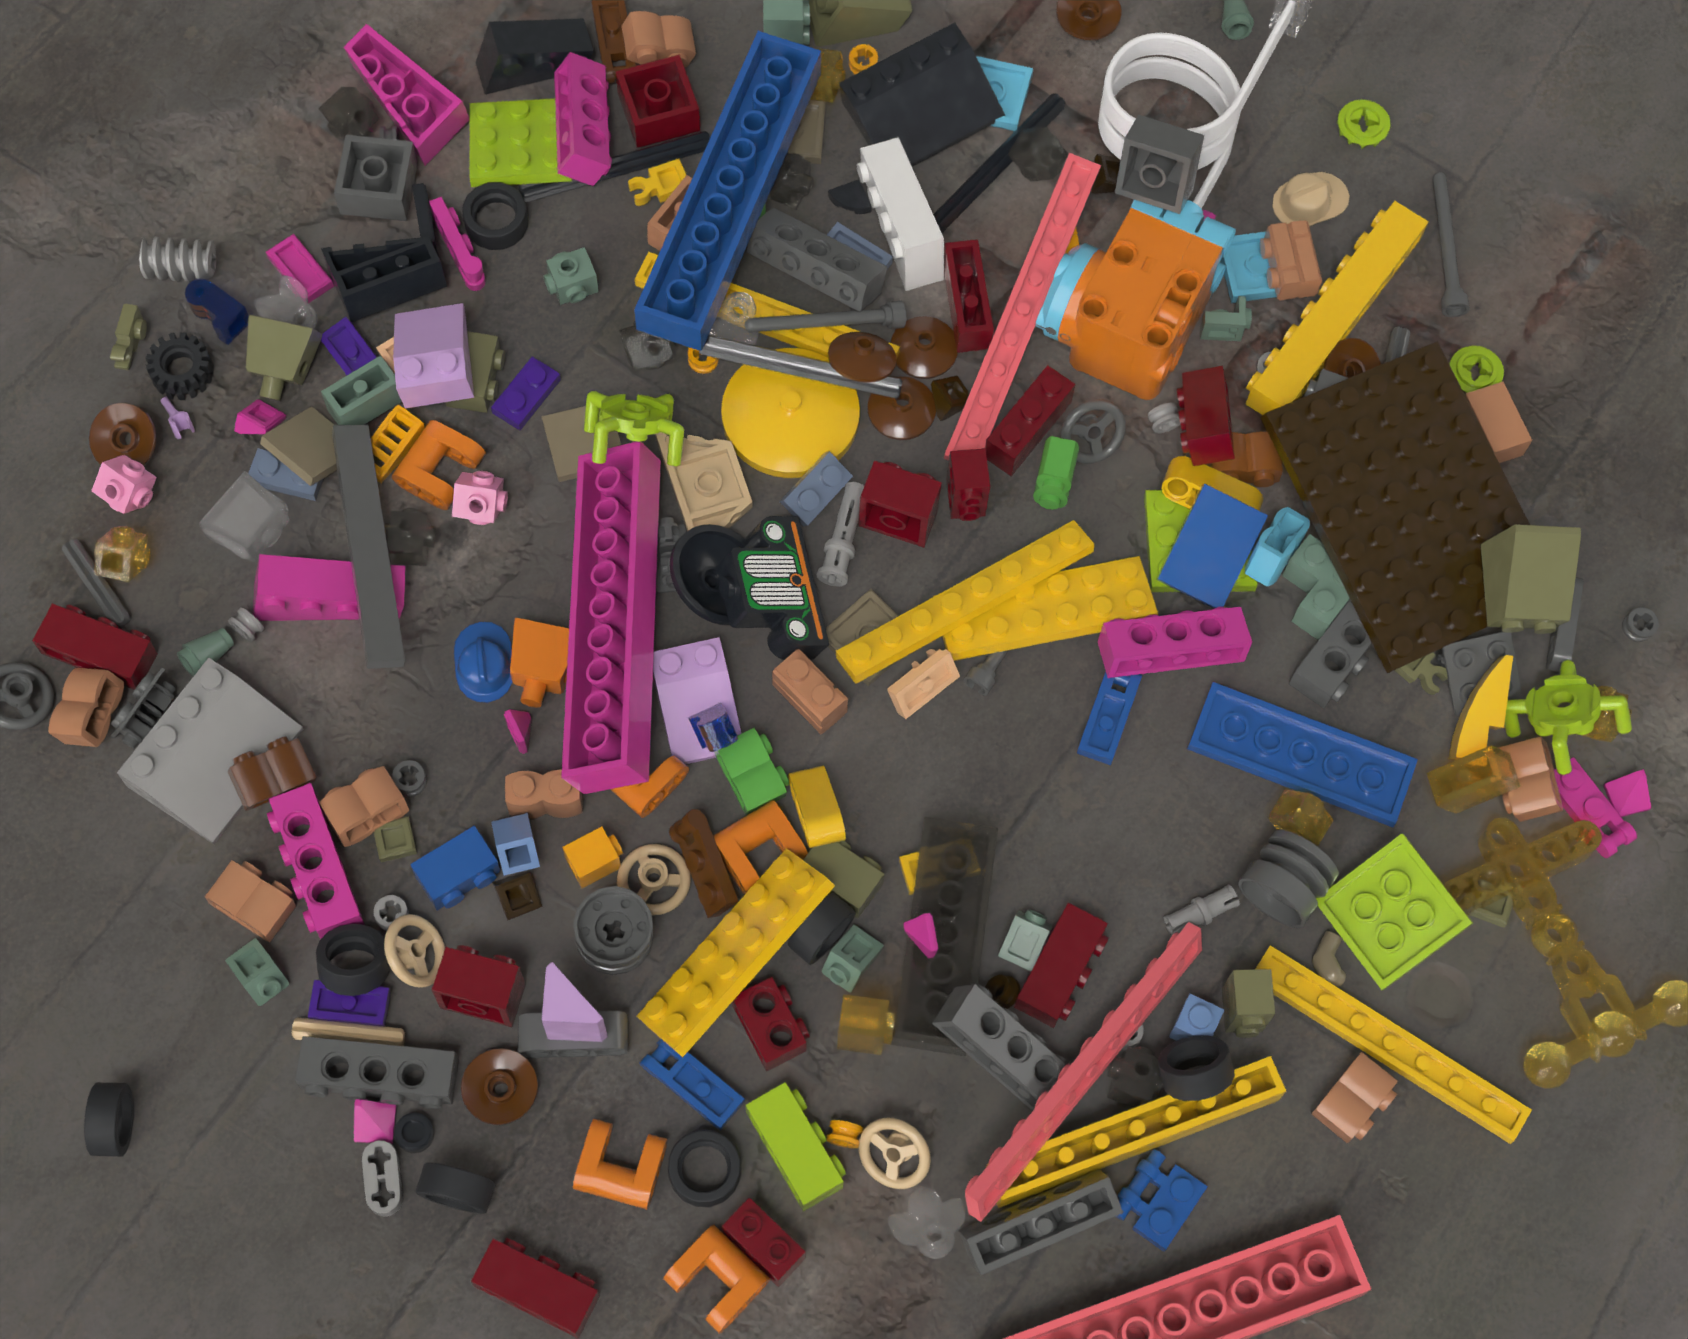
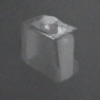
(246, 519)

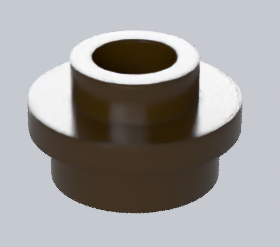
(1003, 990)

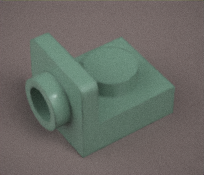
(1226, 325)
(1025, 939)
(851, 958)
(257, 972)

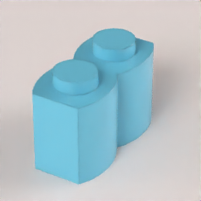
(1277, 546)

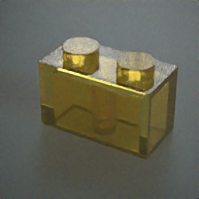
(1473, 779)
(865, 1025)

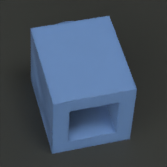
(515, 844)
(1196, 1018)

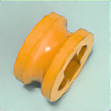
(859, 51)
(701, 366)
(844, 1134)

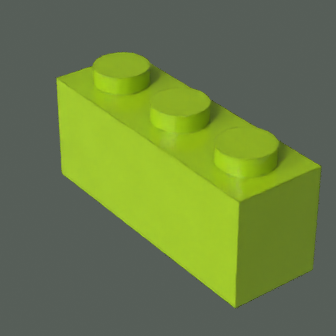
(796, 1145)

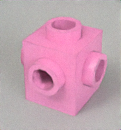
(124, 484)
(479, 497)

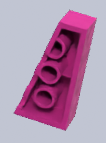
(409, 95)
(311, 589)

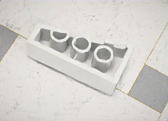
(903, 213)

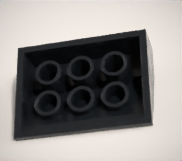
(923, 95)

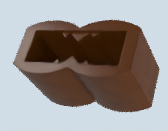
(271, 772)

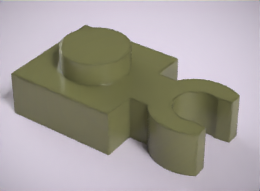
(129, 332)
(1424, 671)

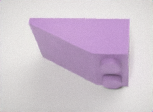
(432, 356)
(686, 683)

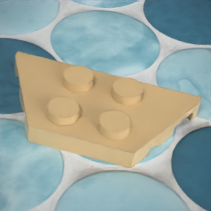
(707, 482)

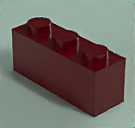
(967, 296)
(1206, 416)
(1029, 420)
(95, 644)
(1062, 966)
(536, 1286)

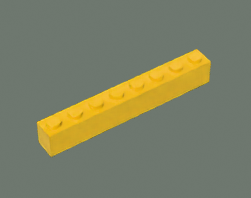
(1337, 310)
(1143, 1130)

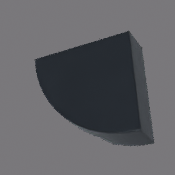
(851, 197)

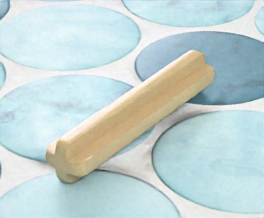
(347, 1031)

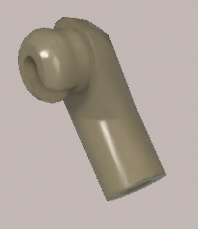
(1325, 960)

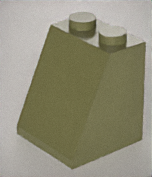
(855, 19)
(1530, 577)

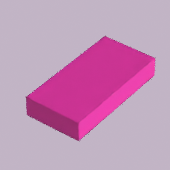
(296, 262)

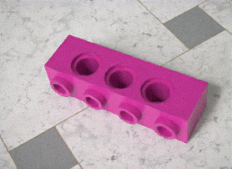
(582, 119)
(1192, 647)
(299, 808)

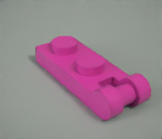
(458, 245)
(1586, 802)

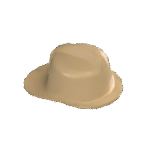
(1310, 198)

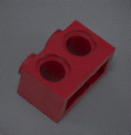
(968, 484)
(761, 1026)
(764, 1242)

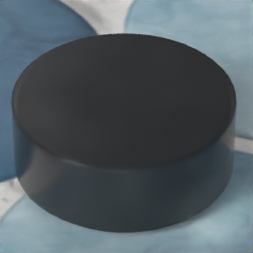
(414, 1132)

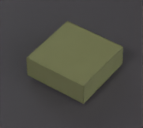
(395, 840)
(1497, 912)

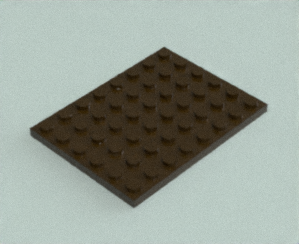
(1400, 498)

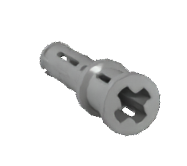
(840, 546)

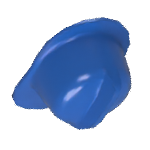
(483, 662)

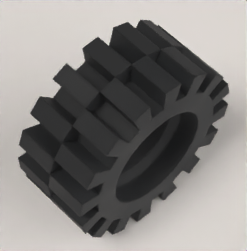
(171, 350)

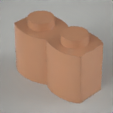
(657, 37)
(86, 707)
(1536, 775)
(541, 795)
(363, 806)
(251, 900)
(1355, 1098)

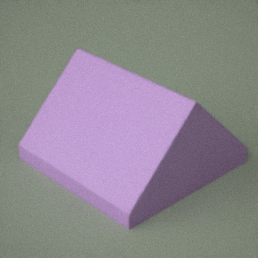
(567, 1013)

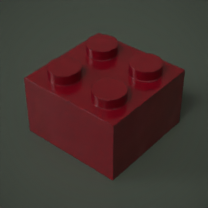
(658, 101)
(899, 503)
(479, 985)

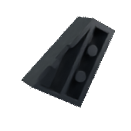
(528, 51)
(384, 275)

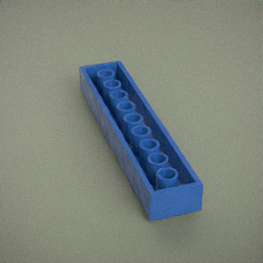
(728, 191)

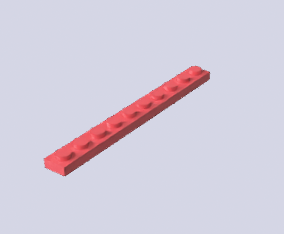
(1024, 305)
(1077, 1078)

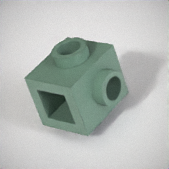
(571, 276)

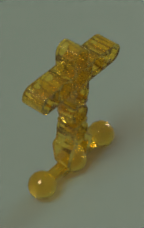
(1609, 1032)

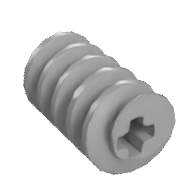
(177, 261)

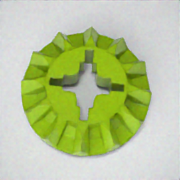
(1374, 116)
(1489, 367)

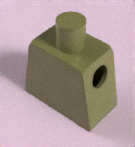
(279, 353)

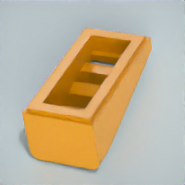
(390, 426)

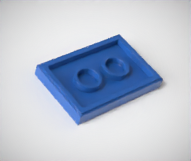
(1212, 547)

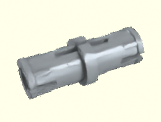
(1202, 909)

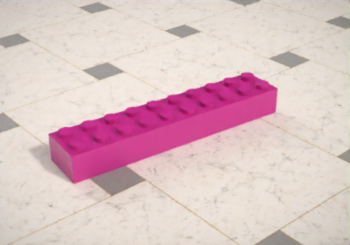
(612, 620)

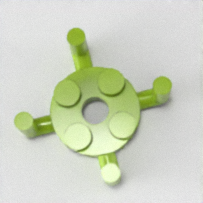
(634, 419)
(1563, 721)

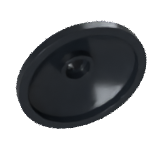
(695, 563)

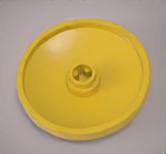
(787, 420)

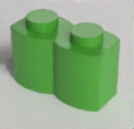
(1056, 472)
(752, 771)

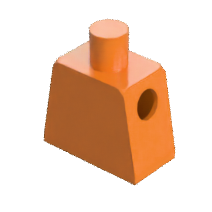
(539, 659)

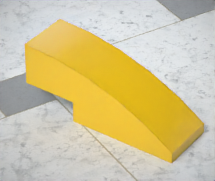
(1483, 710)

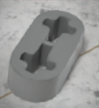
(373, 1179)

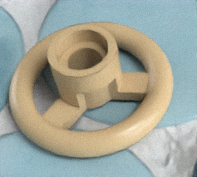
(653, 865)
(406, 954)
(896, 1149)

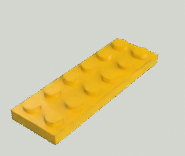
(1058, 609)
(735, 951)

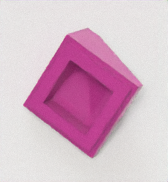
(258, 418)
(519, 726)
(1629, 793)
(923, 934)
(374, 1121)

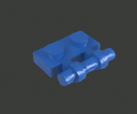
(1170, 1205)

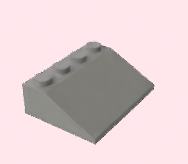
(194, 743)

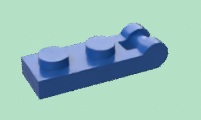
(1108, 718)
(694, 1084)

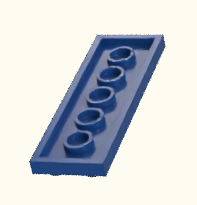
(1303, 754)

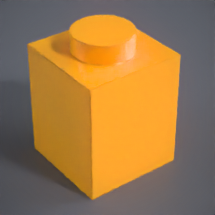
(593, 856)

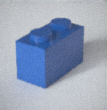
(456, 869)

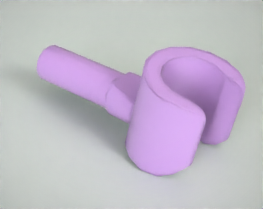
(177, 420)

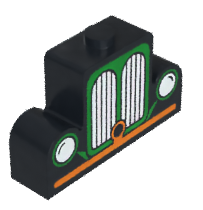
(774, 588)

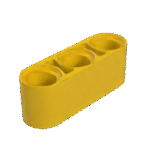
(1185, 481)
(816, 806)

